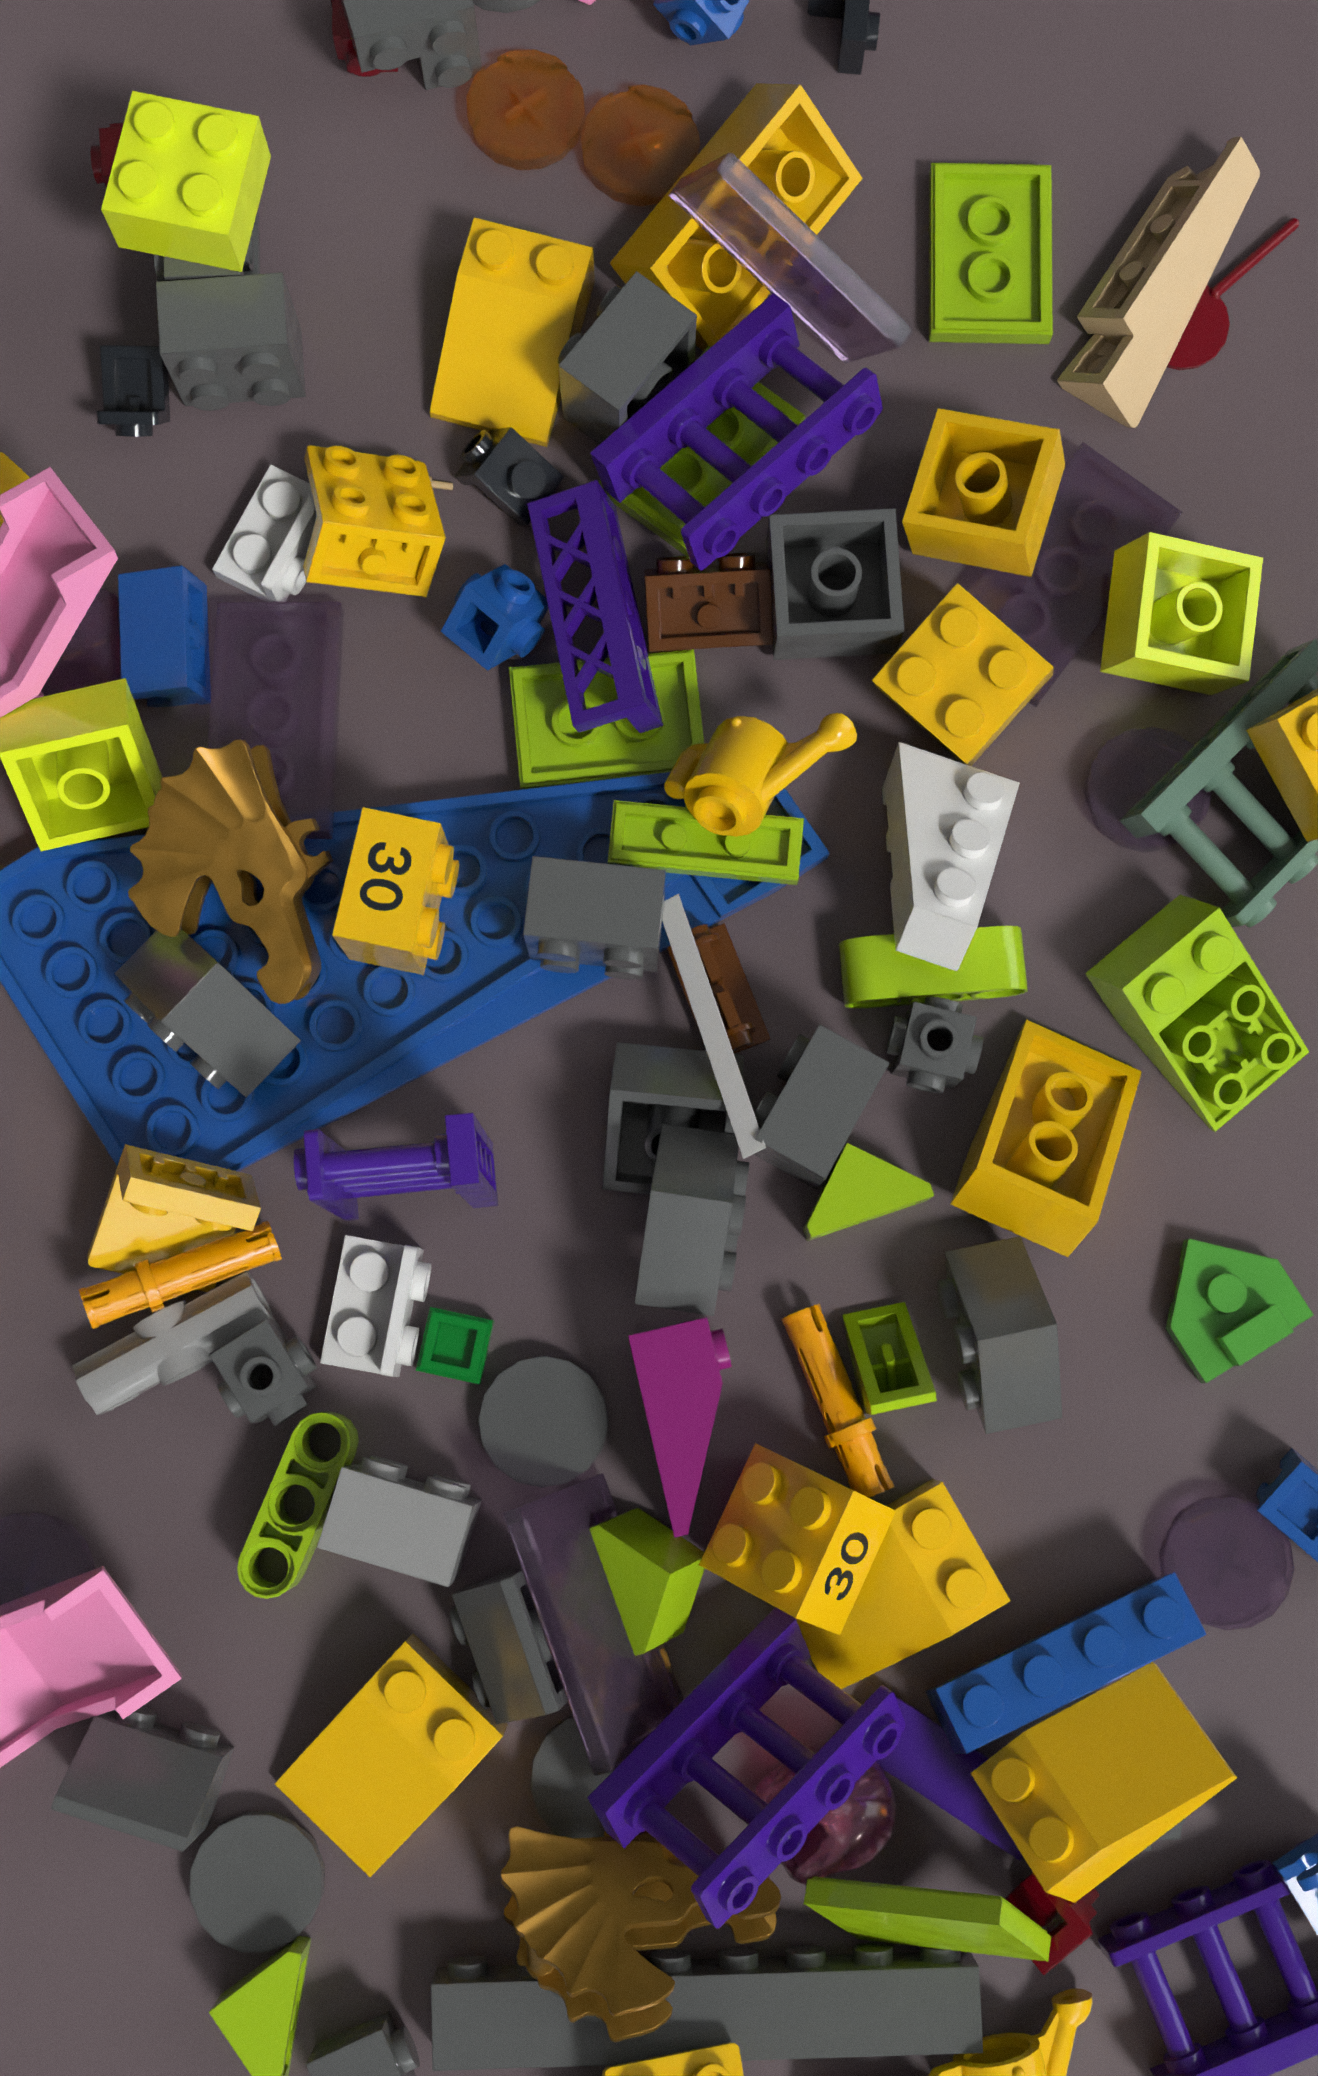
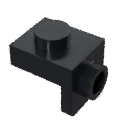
(858, 29)
(133, 389)
(507, 471)

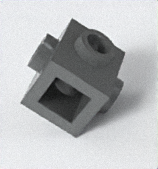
(917, 1061)
(242, 1367)

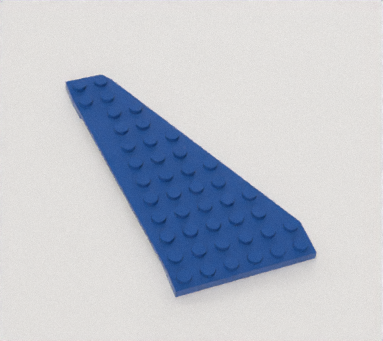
(361, 1023)

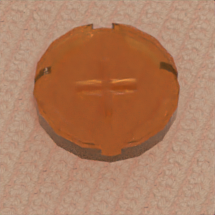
(526, 110)
(638, 144)

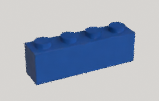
(1065, 1663)

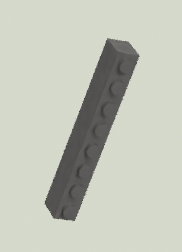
(766, 2005)

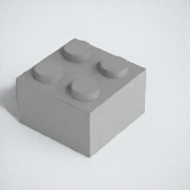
(401, 1521)

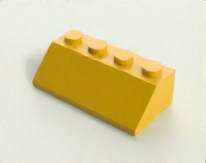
(794, 155)

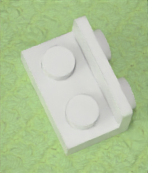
(270, 539)
(374, 1306)

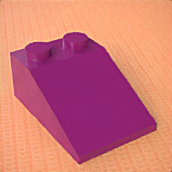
(680, 1395)

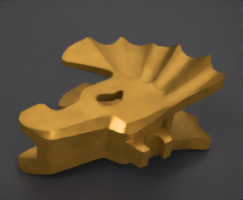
(224, 827)
(589, 1909)

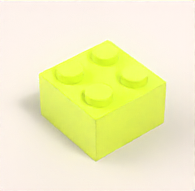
(186, 181)
(1181, 614)
(80, 764)

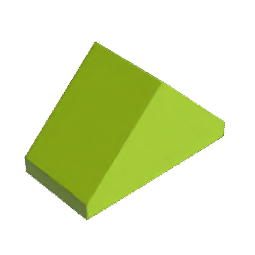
(862, 1190)
(887, 1359)
(649, 1576)
(263, 2010)

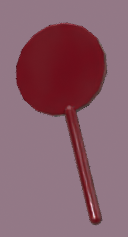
(1210, 322)

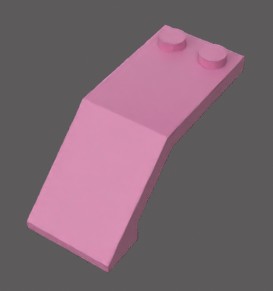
(48, 579)
(74, 1657)

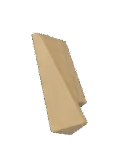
(1157, 285)

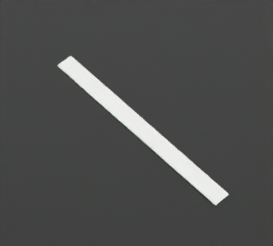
(711, 1027)

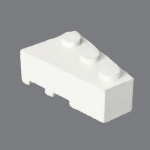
(943, 850)

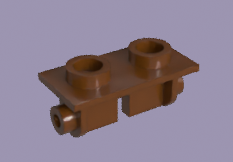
(729, 986)

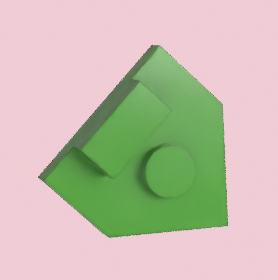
(1230, 1307)

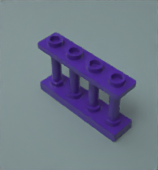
(700, 395)
(453, 1161)
(696, 1730)
(1250, 2042)

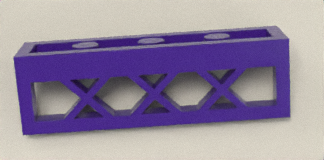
(617, 609)

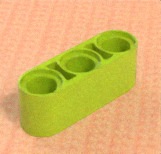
(884, 977)
(273, 1525)

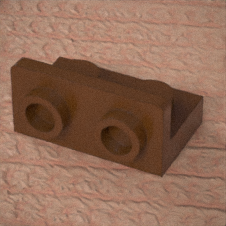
(709, 606)

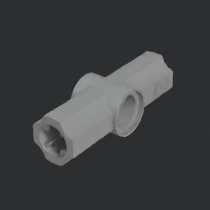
(171, 1343)

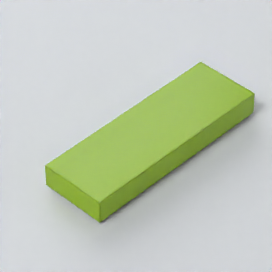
(675, 842)

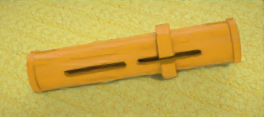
(179, 1274)
(841, 1413)

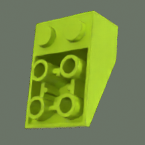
(1199, 1009)

